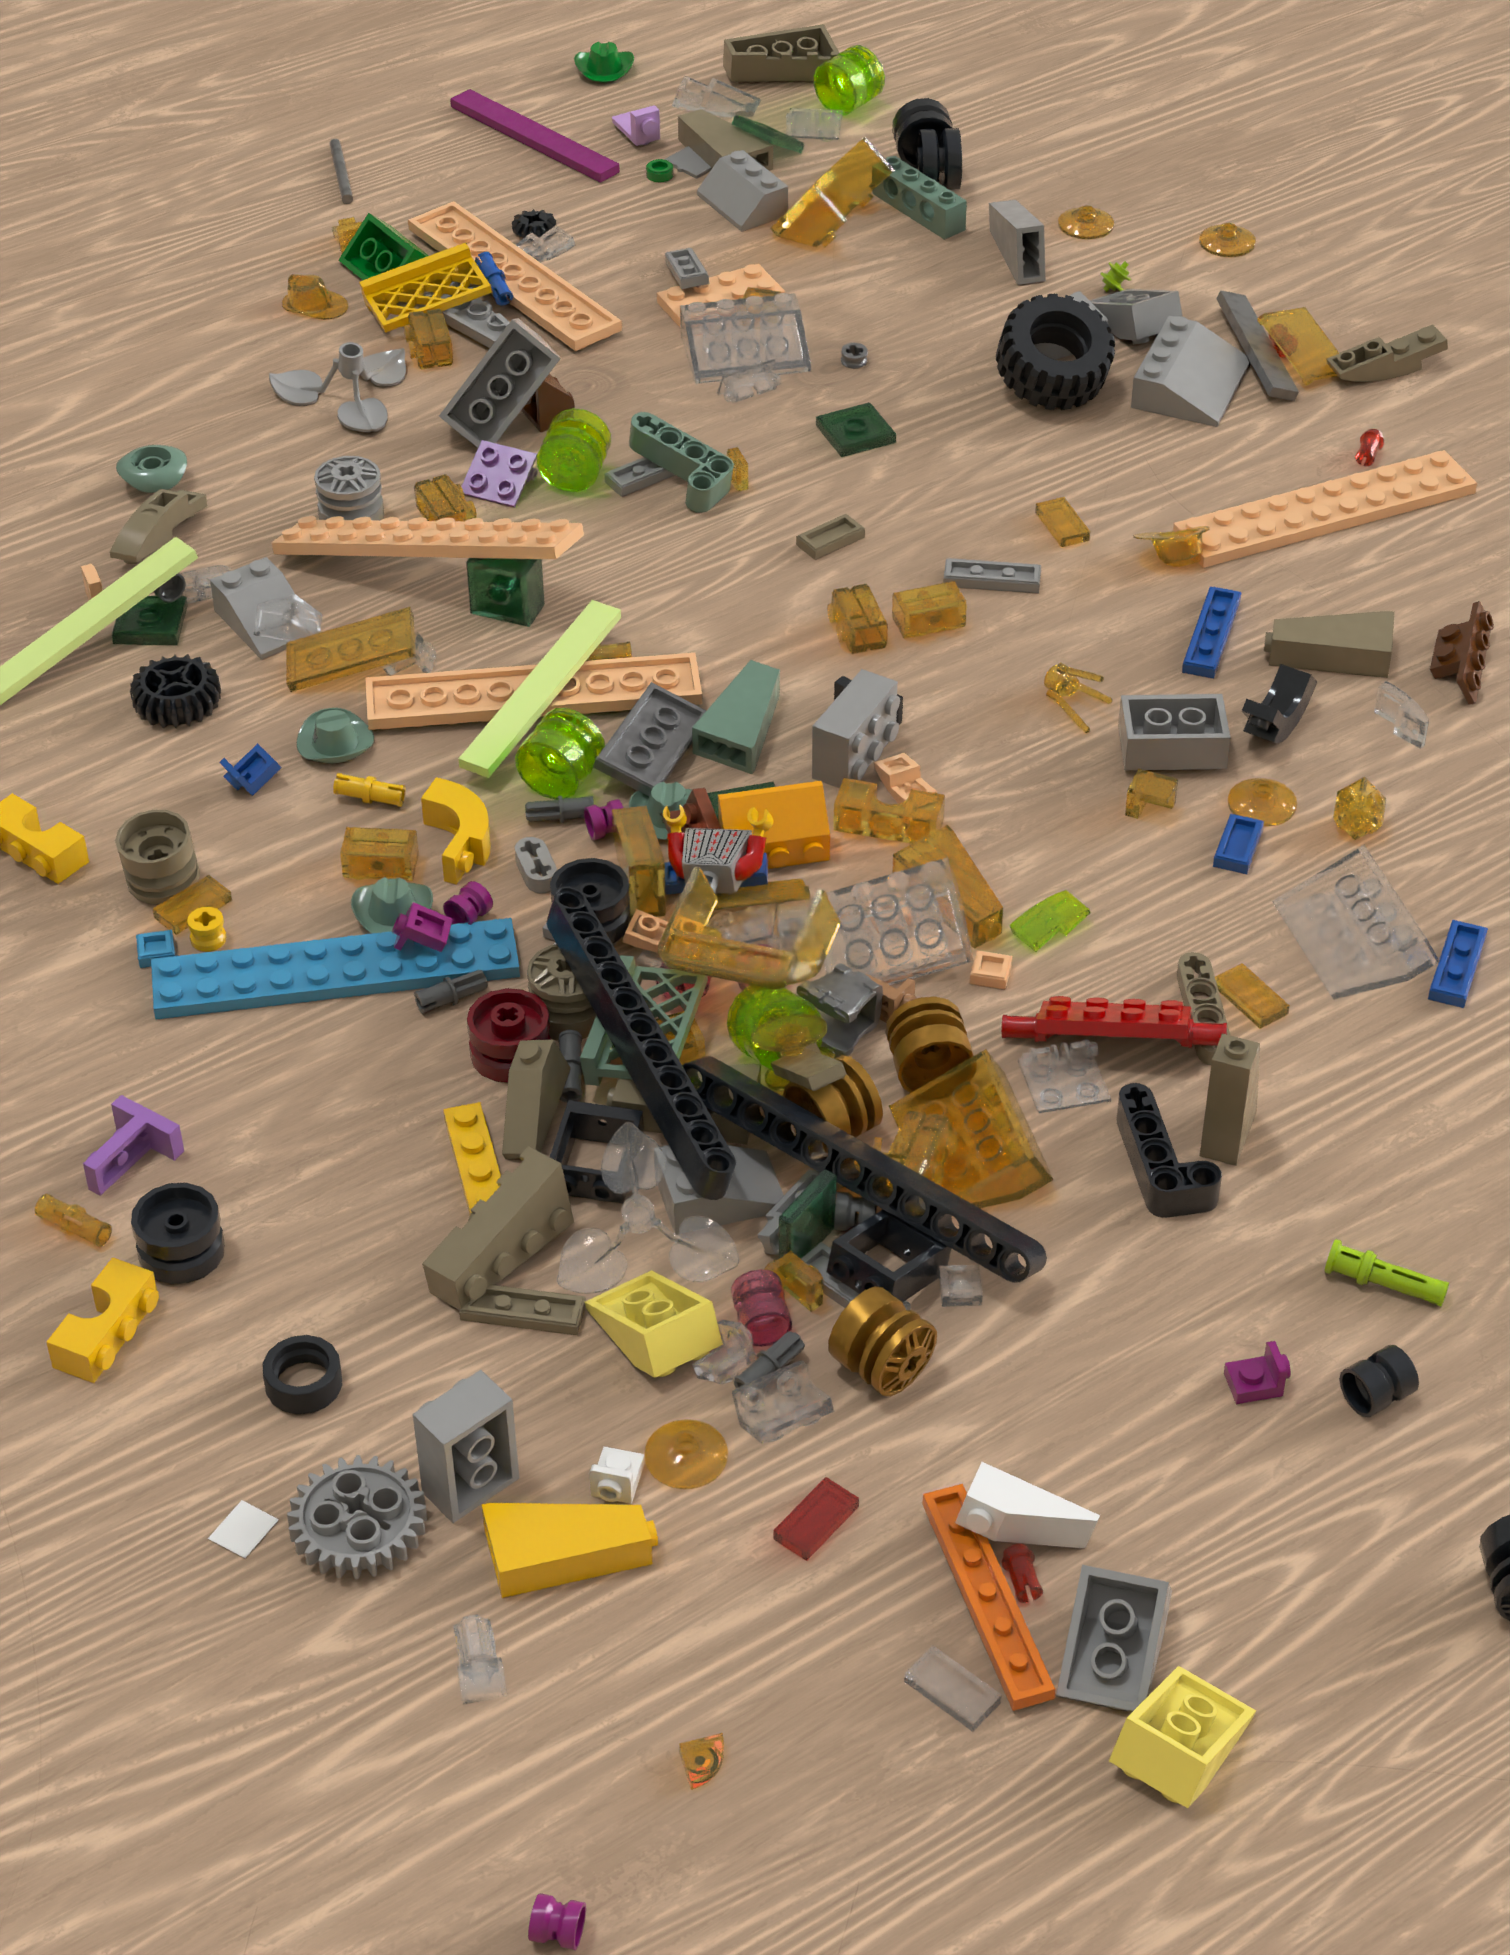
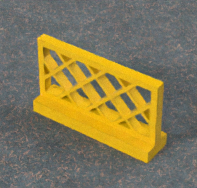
(424, 275)

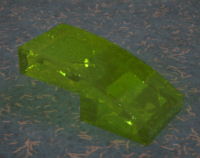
(1047, 918)

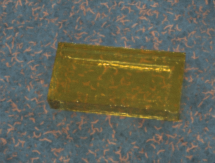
(1062, 522)
(204, 893)
(1251, 996)

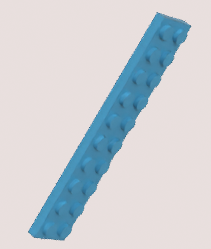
(327, 969)

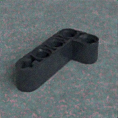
(1165, 1184)

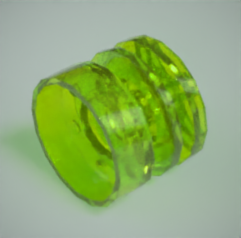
(849, 79)
(574, 450)
(559, 753)
(759, 1005)

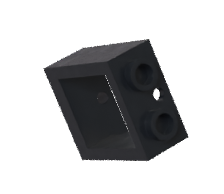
(583, 1122)
(920, 1250)

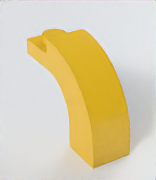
(464, 815)

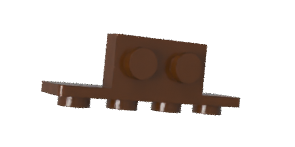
(1463, 651)

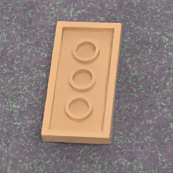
(723, 286)

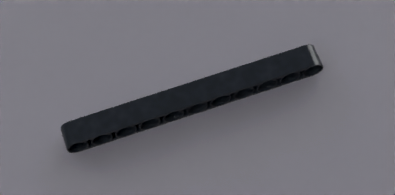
(641, 1044)
(874, 1171)

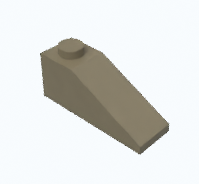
(532, 1095)

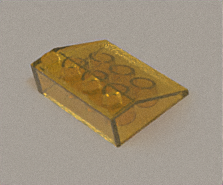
(995, 1147)

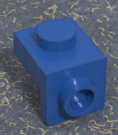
(252, 770)

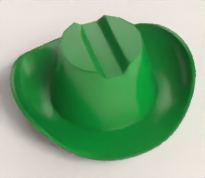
(604, 62)

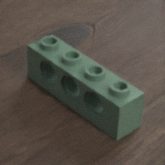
(923, 199)

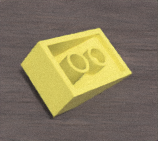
(657, 1322)
(1180, 1736)

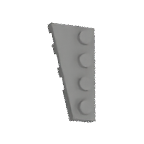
(474, 319)

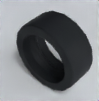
(302, 1398)

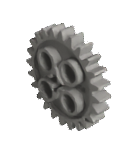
(353, 1505)

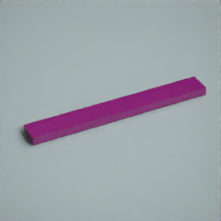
(535, 135)

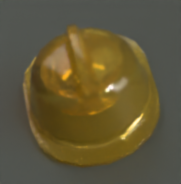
(311, 298)
(1177, 547)

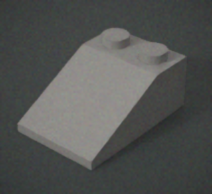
(1138, 312)
(236, 601)
(749, 1195)
(1114, 1638)

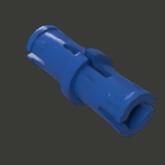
(495, 277)

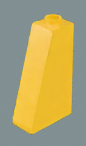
(564, 1543)

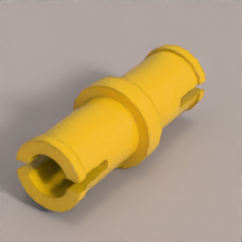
(369, 789)

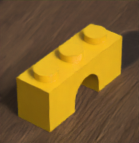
(50, 852)
(90, 1344)

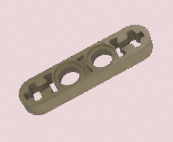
(1200, 1008)

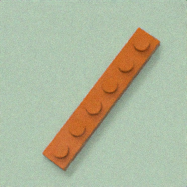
(989, 1602)

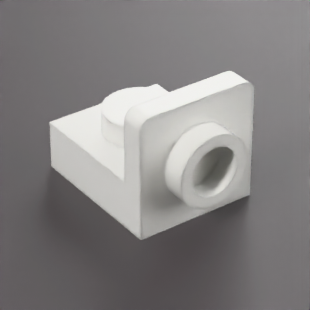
(616, 1475)

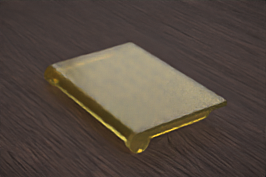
(1301, 342)
(772, 893)

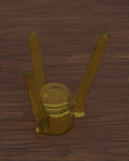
(1063, 681)

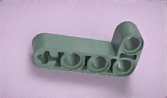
(700, 465)

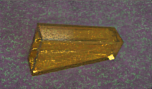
(640, 859)
(980, 904)

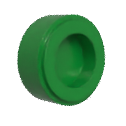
(659, 170)

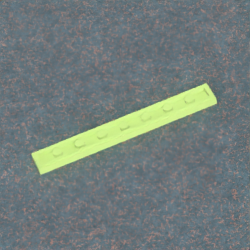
(93, 616)
(539, 689)

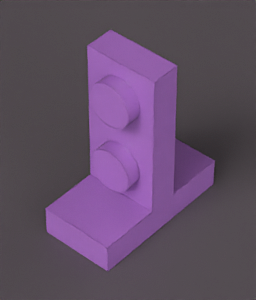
(135, 1134)

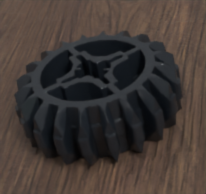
(175, 691)

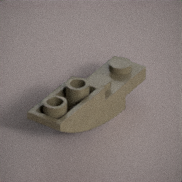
(1385, 361)
(153, 523)

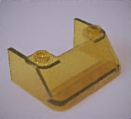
(834, 196)
(702, 949)

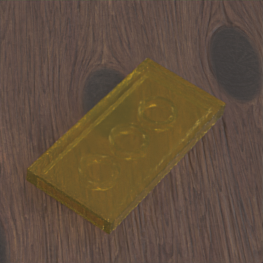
(350, 649)

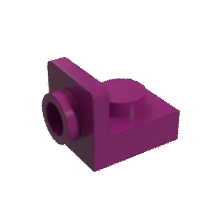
(422, 927)
(1259, 1376)

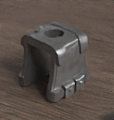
(847, 1004)

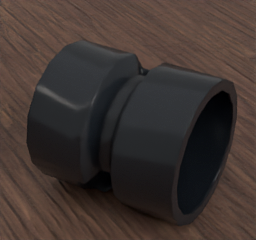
(1379, 1380)

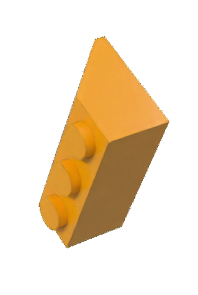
(799, 821)

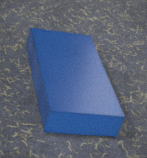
(1238, 843)

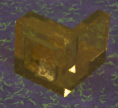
(1152, 789)

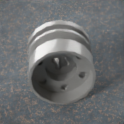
(349, 489)

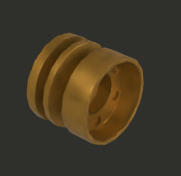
(926, 1040)
(846, 1103)
(882, 1341)

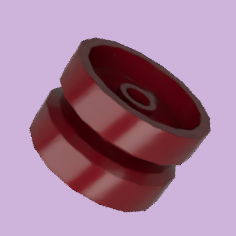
(498, 1025)

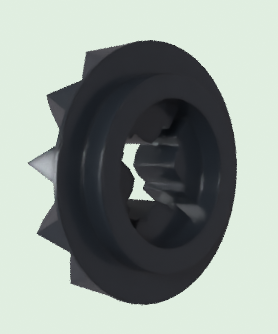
(533, 222)

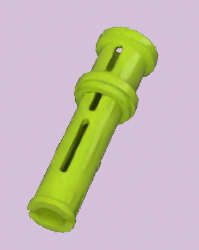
(1367, 1268)

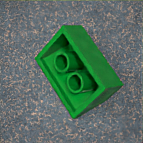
(378, 249)

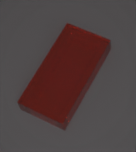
(816, 1518)

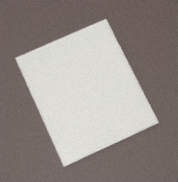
(243, 1529)

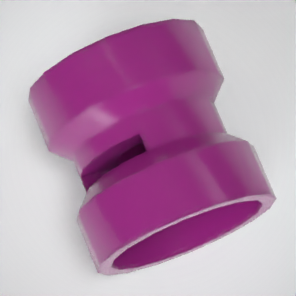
(599, 819)
(469, 904)
(557, 1921)

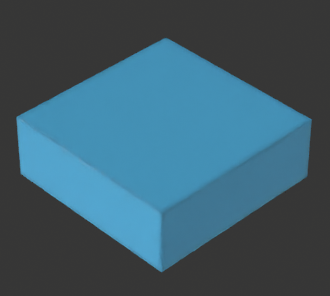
(153, 946)

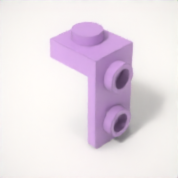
(640, 125)

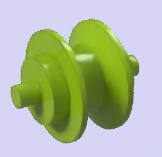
(1115, 276)

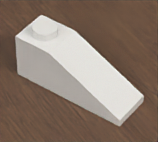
(1019, 1512)

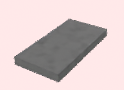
(650, 740)

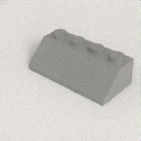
(500, 384)

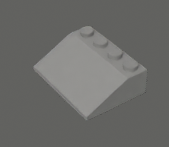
(1189, 373)

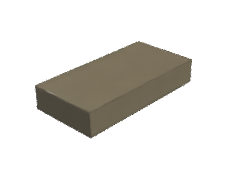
(830, 536)

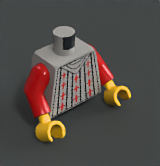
(722, 854)

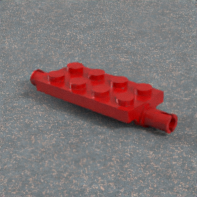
(1102, 1018)

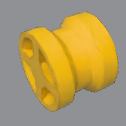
(206, 929)

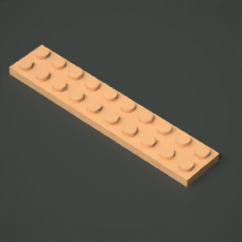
(535, 288)
(1330, 507)
(429, 538)
(481, 693)

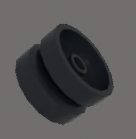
(912, 117)
(941, 159)
(604, 888)
(178, 1232)

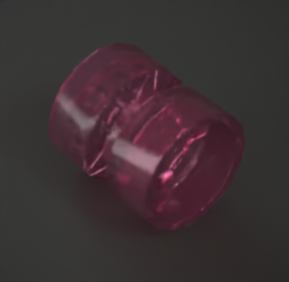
(761, 1306)

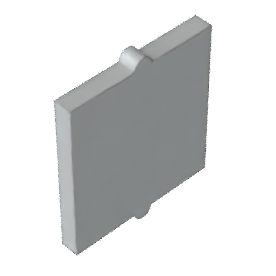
(689, 163)

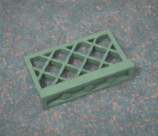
(599, 1049)

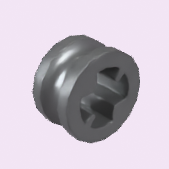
(854, 355)

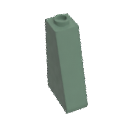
(739, 719)

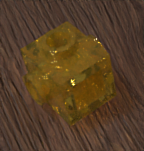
(1359, 808)

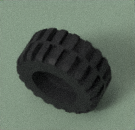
(1060, 323)

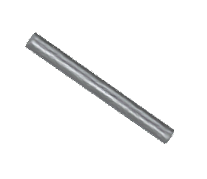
(341, 171)

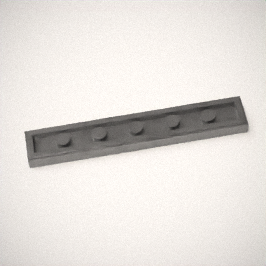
(1257, 346)

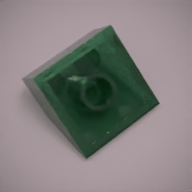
(506, 589)

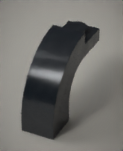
(1282, 706)

